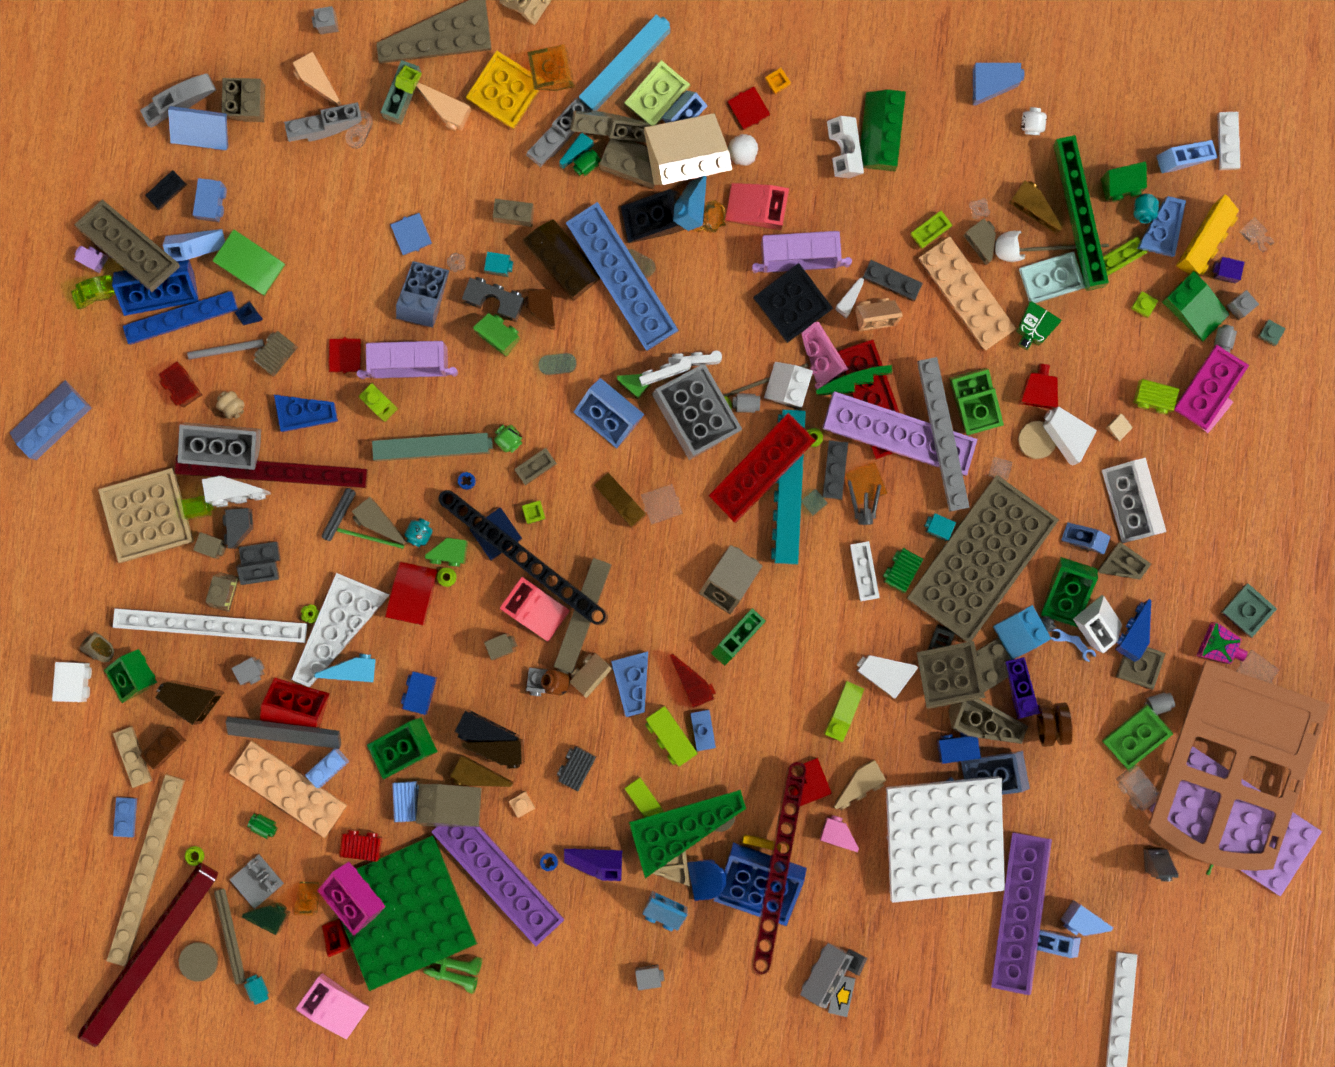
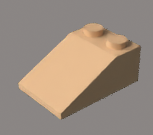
(877, 315)

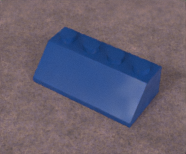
(174, 291)

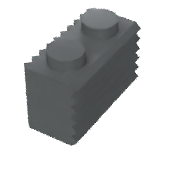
(576, 768)

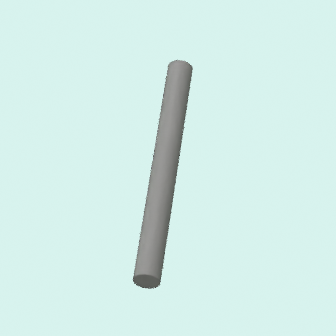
(225, 349)

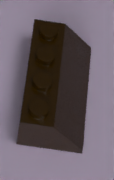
(562, 259)

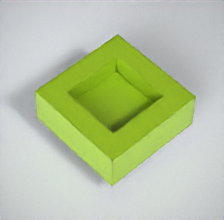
(1144, 304)
(533, 512)

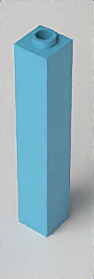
(625, 63)

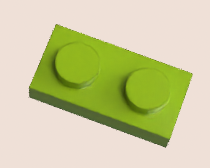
(931, 229)

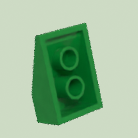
(1196, 306)
(1069, 591)
(402, 748)

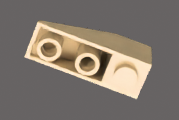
(863, 779)

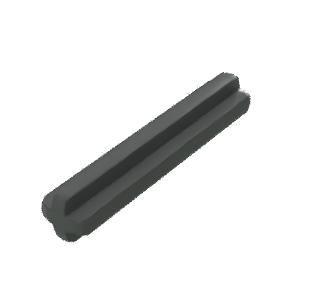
(338, 514)

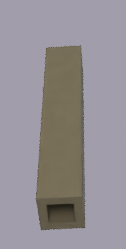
(578, 624)

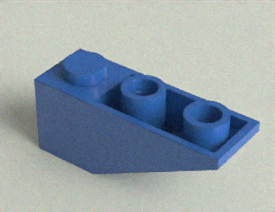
(1137, 636)

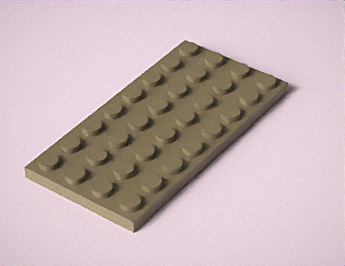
(982, 559)

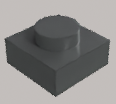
(858, 962)

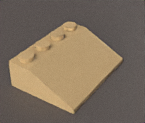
(686, 149)

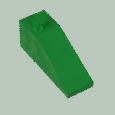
(738, 637)

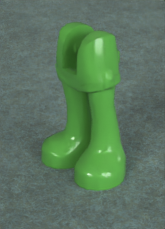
(468, 982)

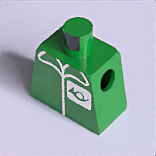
(1036, 325)

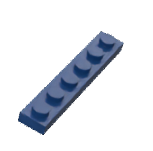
(180, 318)

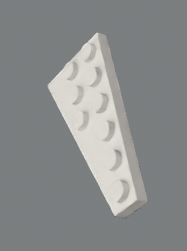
(340, 619)

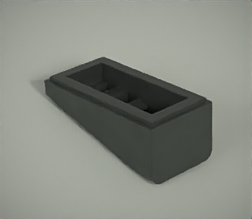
(943, 630)

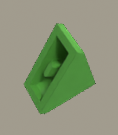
(633, 384)

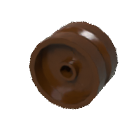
(1054, 724)

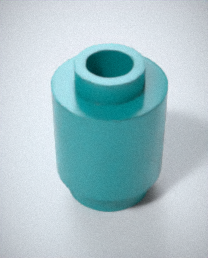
(256, 989)

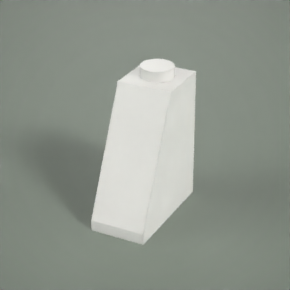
(1068, 434)
(886, 674)

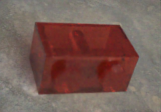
(179, 384)

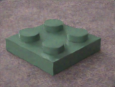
(1249, 610)

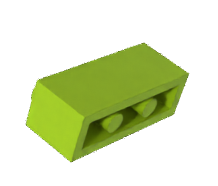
(670, 736)

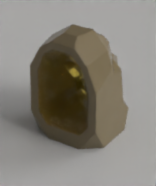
(97, 647)

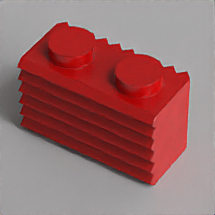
(361, 846)

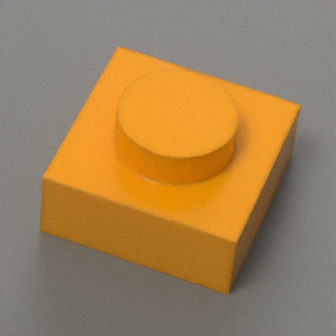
(778, 81)

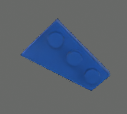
(302, 413)

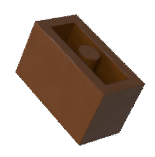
(162, 747)

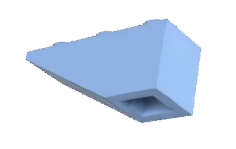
(192, 245)

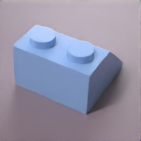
(1082, 921)

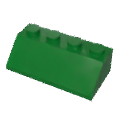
(882, 129)

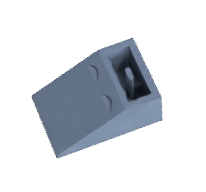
(422, 294)

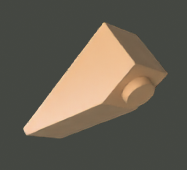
(314, 77)
(449, 109)

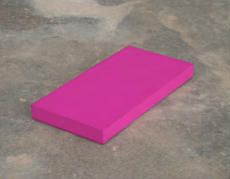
(1211, 387)

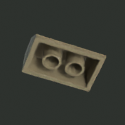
(628, 161)

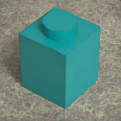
(498, 264)
(939, 526)

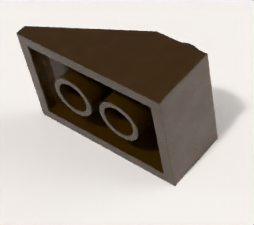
(500, 751)

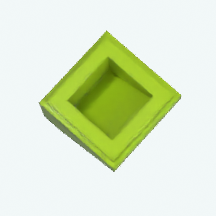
(407, 79)

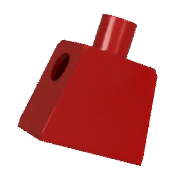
(1040, 389)

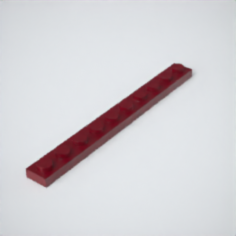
(282, 473)

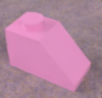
(837, 833)

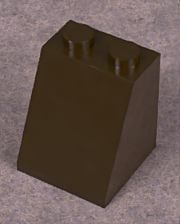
(188, 700)

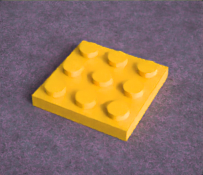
(503, 90)

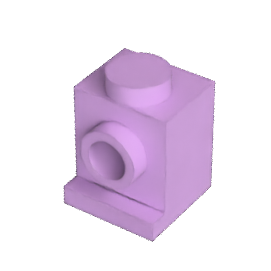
(90, 258)

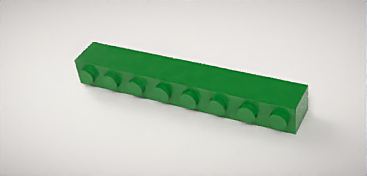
(1080, 213)

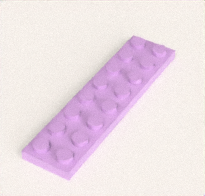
(890, 431)

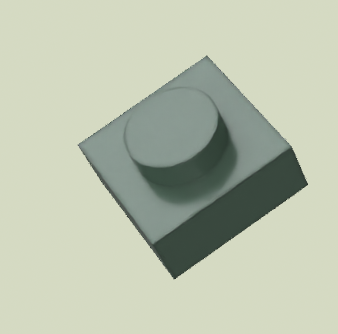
(1271, 332)

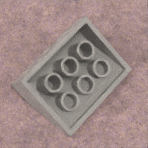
(696, 411)

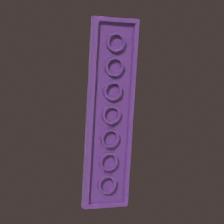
(501, 880)
(1021, 913)

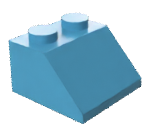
(1022, 632)

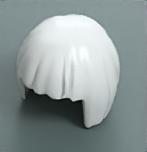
(743, 149)
(1008, 247)

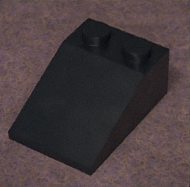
(651, 216)
(476, 727)

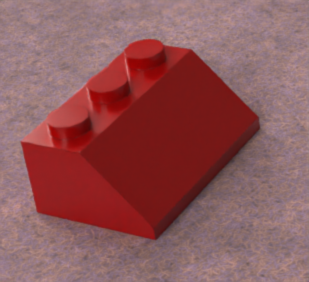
(293, 704)

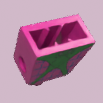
(1221, 645)

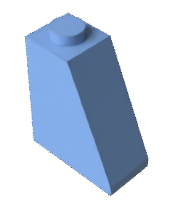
(995, 79)

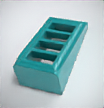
(578, 147)

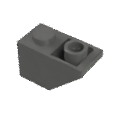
(238, 525)

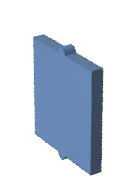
(411, 234)

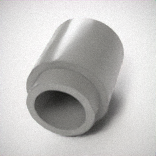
(1225, 337)
(746, 403)
(1160, 703)

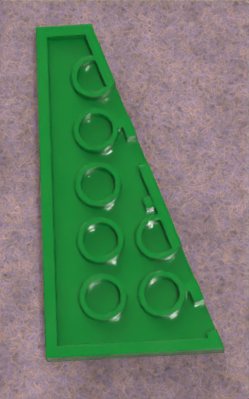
(672, 832)

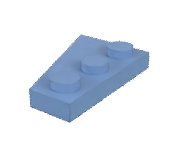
(1164, 230)
(631, 682)

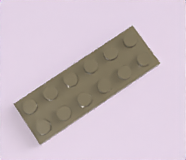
(127, 245)

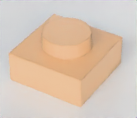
(521, 804)

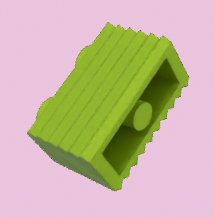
(1156, 396)

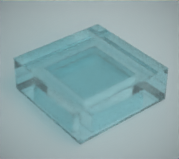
(814, 502)

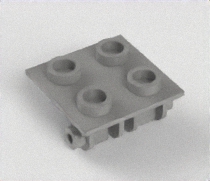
(256, 881)

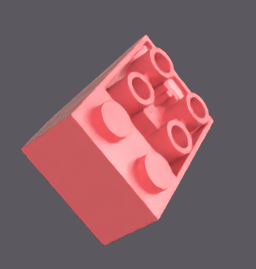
(757, 205)
(534, 609)

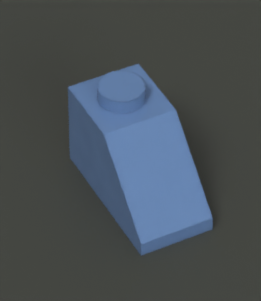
(1086, 538)

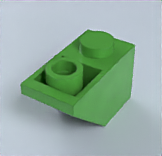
(450, 551)

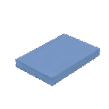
(198, 128)

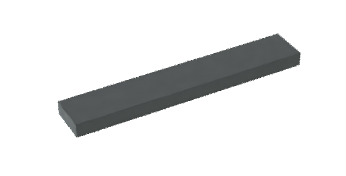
(283, 732)

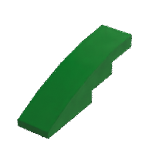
(846, 383)

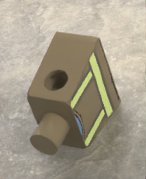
(222, 591)

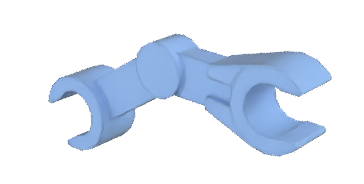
(1074, 640)

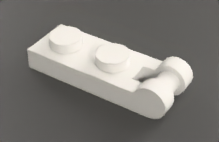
(697, 358)
(666, 371)

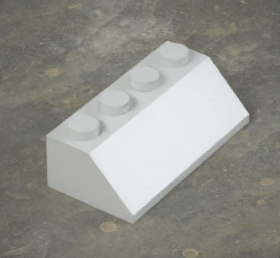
(1133, 500)

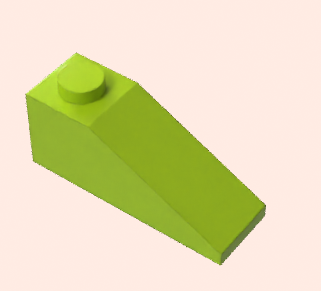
(844, 711)

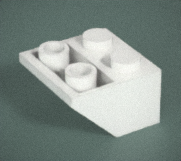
(1099, 625)

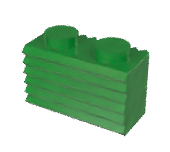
(902, 570)

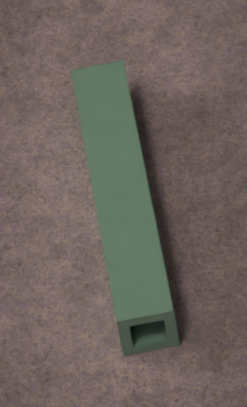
(432, 447)

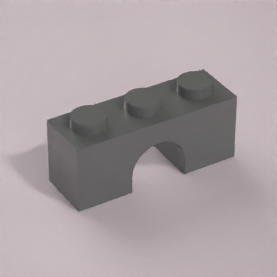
(478, 291)

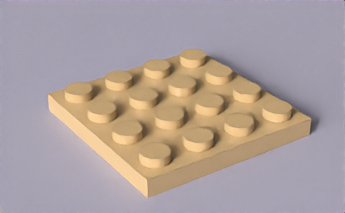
(145, 515)

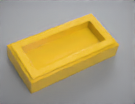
(759, 842)

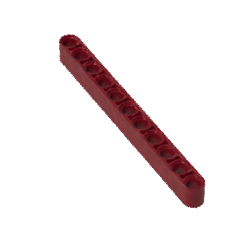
(773, 876)
(147, 955)

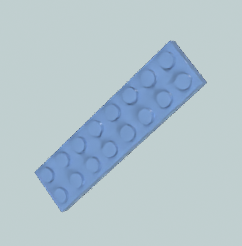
(622, 276)

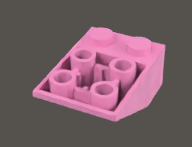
(332, 1006)

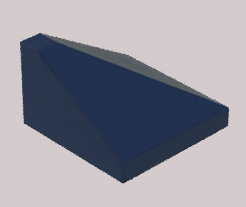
(248, 314)

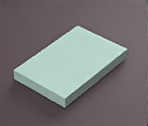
(1052, 278)

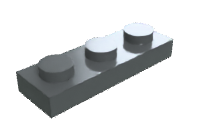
(892, 280)
(835, 470)

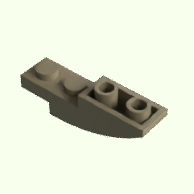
(609, 124)

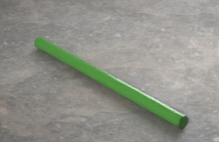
(370, 538)

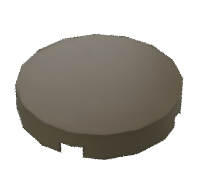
(198, 961)

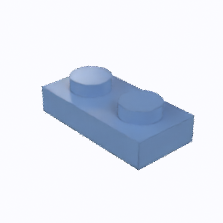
(125, 817)

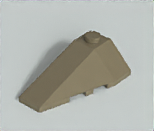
(984, 721)

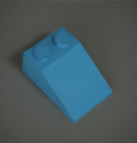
(665, 911)

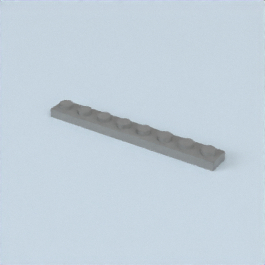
(943, 434)

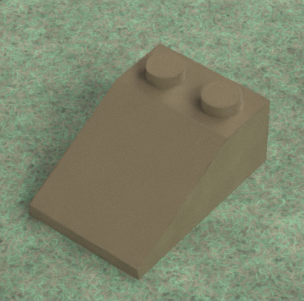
(448, 805)

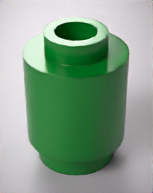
(586, 163)
(262, 826)

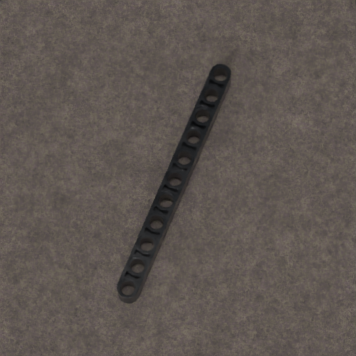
(516, 550)

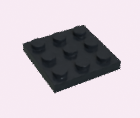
(793, 303)

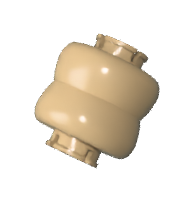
(230, 405)

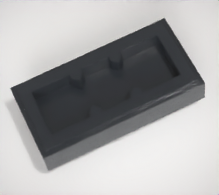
(166, 190)

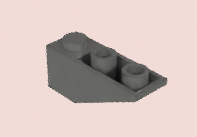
(1159, 864)

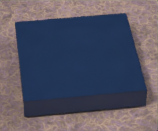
(502, 521)

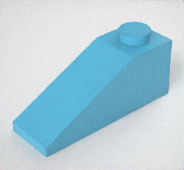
(353, 669)

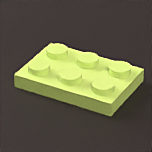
(657, 94)

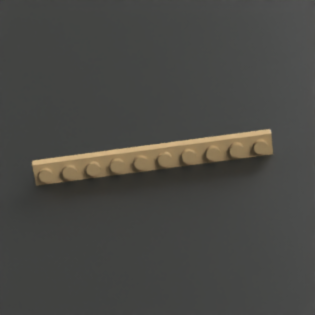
(146, 870)

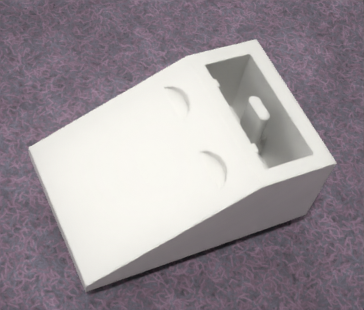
(222, 490)

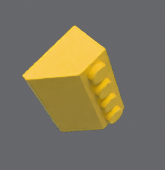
(1208, 236)

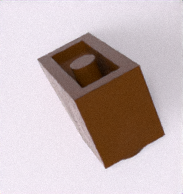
(541, 306)

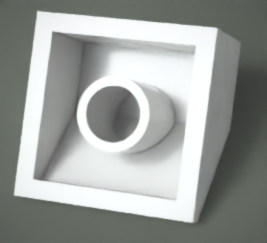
(788, 384)
(71, 682)

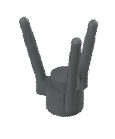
(865, 516)

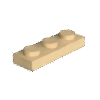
(130, 751)

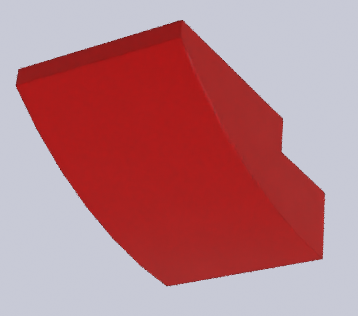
(411, 593)

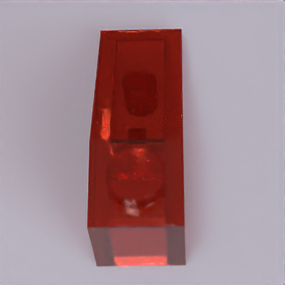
(694, 685)

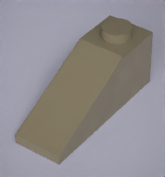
(373, 518)

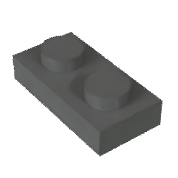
(259, 552)
(258, 572)

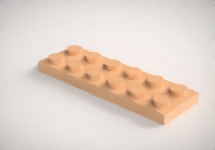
(967, 293)
(288, 789)

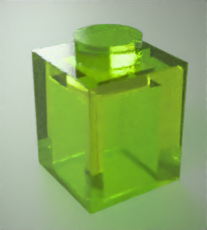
(196, 508)

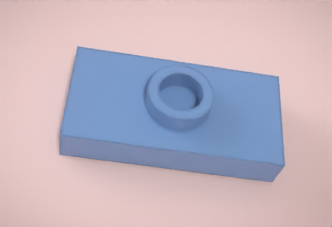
(703, 730)

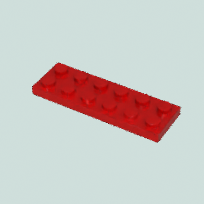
(879, 393)
(762, 468)

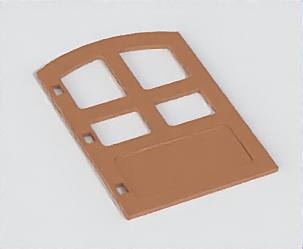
(1253, 721)

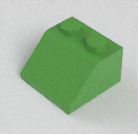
(497, 334)

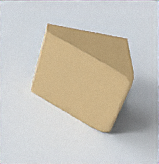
(1119, 427)

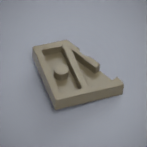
(1124, 563)

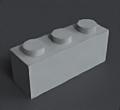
(826, 975)

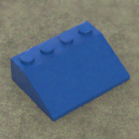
(746, 882)

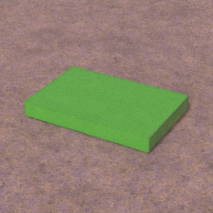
(1137, 737)

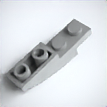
(180, 95)
(324, 125)
(556, 136)

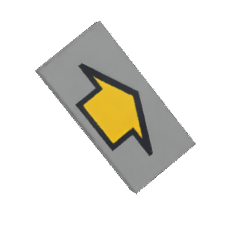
(842, 997)

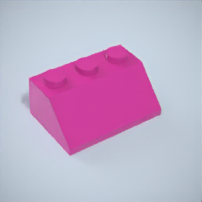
(351, 898)

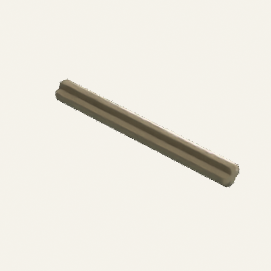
(230, 936)

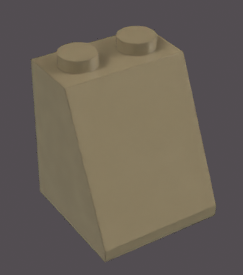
(730, 579)

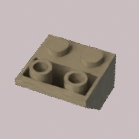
(243, 99)

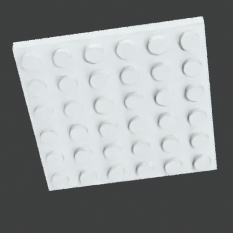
(945, 839)

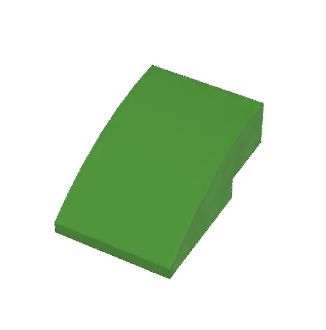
(248, 262)
(976, 401)

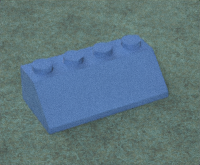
(49, 421)

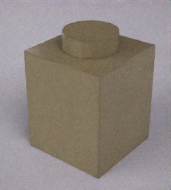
(210, 546)

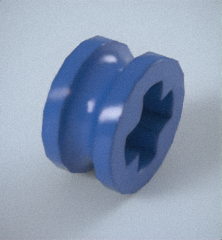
(466, 474)
(546, 856)

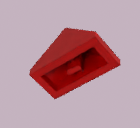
(335, 938)

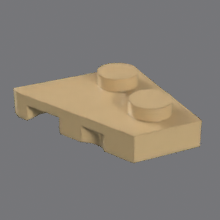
(676, 870)

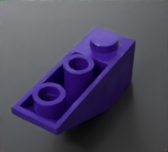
(1021, 688)
(598, 863)

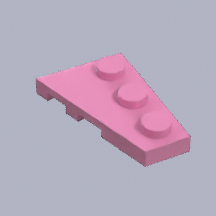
(823, 356)

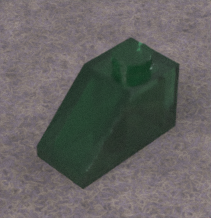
(268, 917)

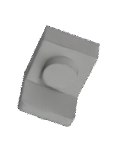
(534, 681)

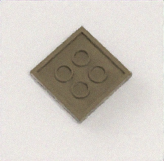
(950, 675)

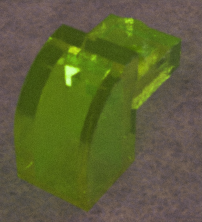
(92, 290)

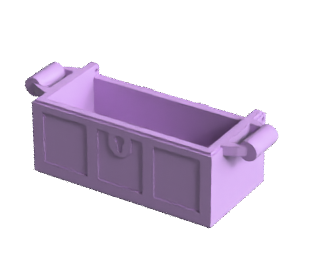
(811, 250)
(406, 360)

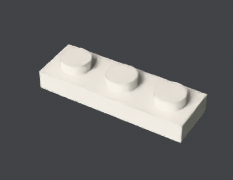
(1228, 141)
(864, 571)

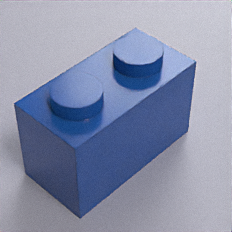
(419, 692)
(957, 748)

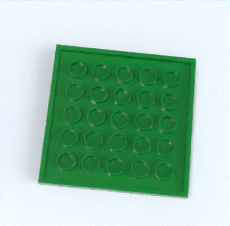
(420, 915)

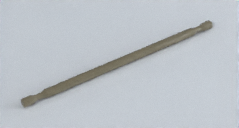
(1054, 248)
(754, 384)

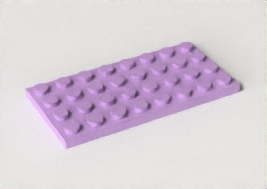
(1245, 828)

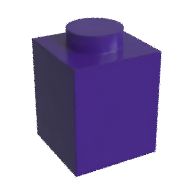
(1228, 270)

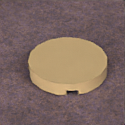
(1035, 441)

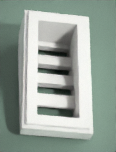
(846, 304)

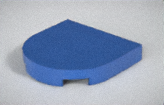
(706, 879)

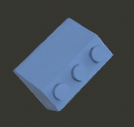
(608, 412)

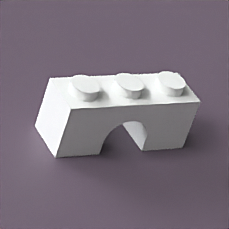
(845, 133)

